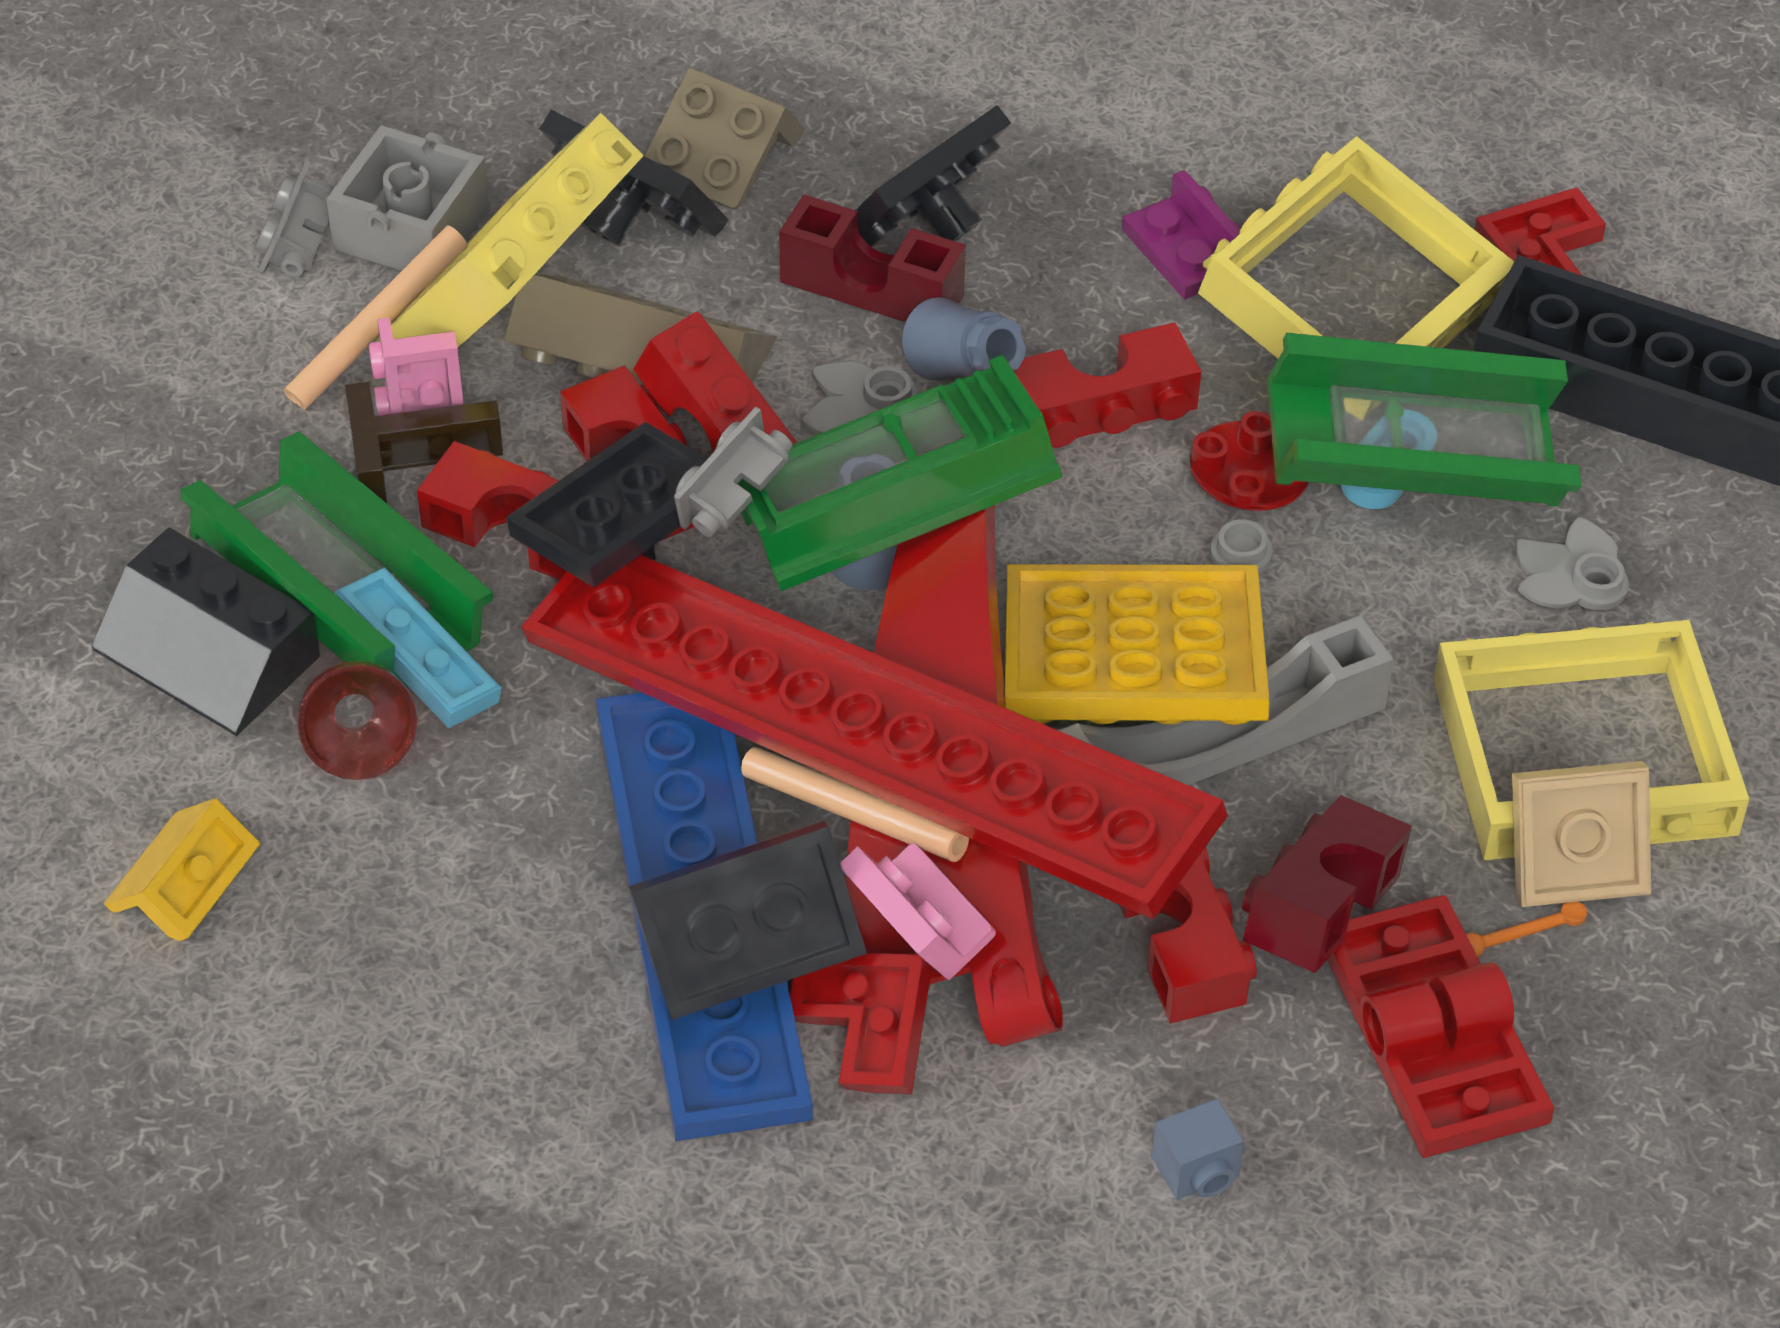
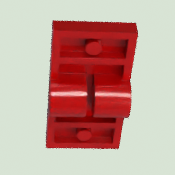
(1439, 1027)

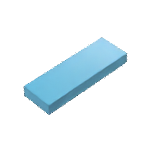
(424, 651)

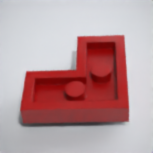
(1544, 228)
(884, 1009)

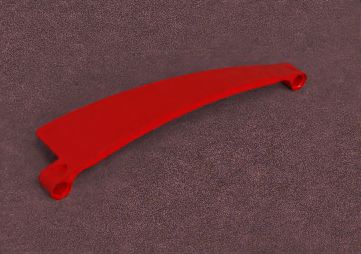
(946, 625)

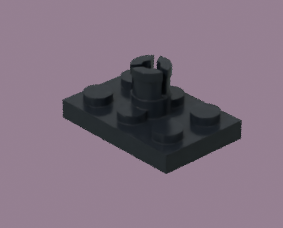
(932, 184)
(641, 188)
(608, 506)
(747, 919)

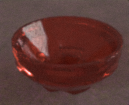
(362, 750)

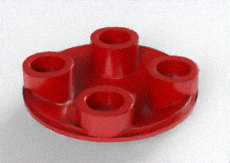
(1238, 465)

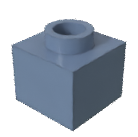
(1198, 1150)

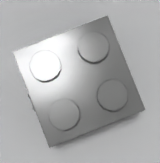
(404, 196)

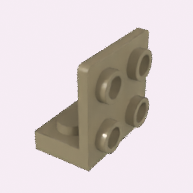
(720, 136)

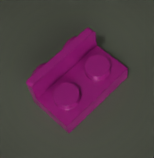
(1180, 233)

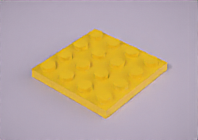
(1135, 643)

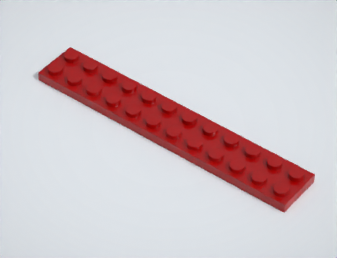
(886, 730)

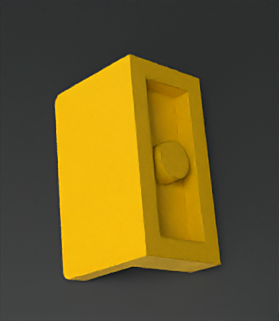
(186, 868)

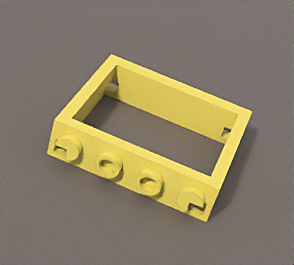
(1396, 203)
(521, 235)
(1676, 811)

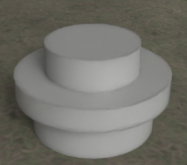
(1242, 544)

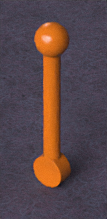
(1571, 913)

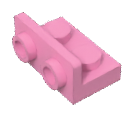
(416, 371)
(922, 906)

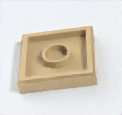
(1582, 833)

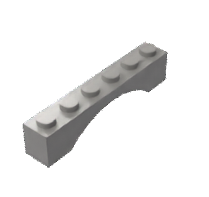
(1312, 689)

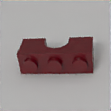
(830, 258)
(1309, 893)

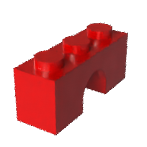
(696, 372)
(1151, 382)
(607, 410)
(477, 491)
(1201, 962)

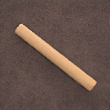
(364, 327)
(851, 803)

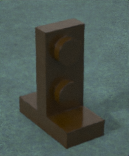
(414, 436)

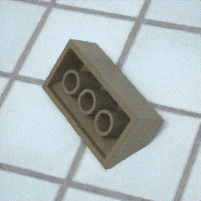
(608, 327)

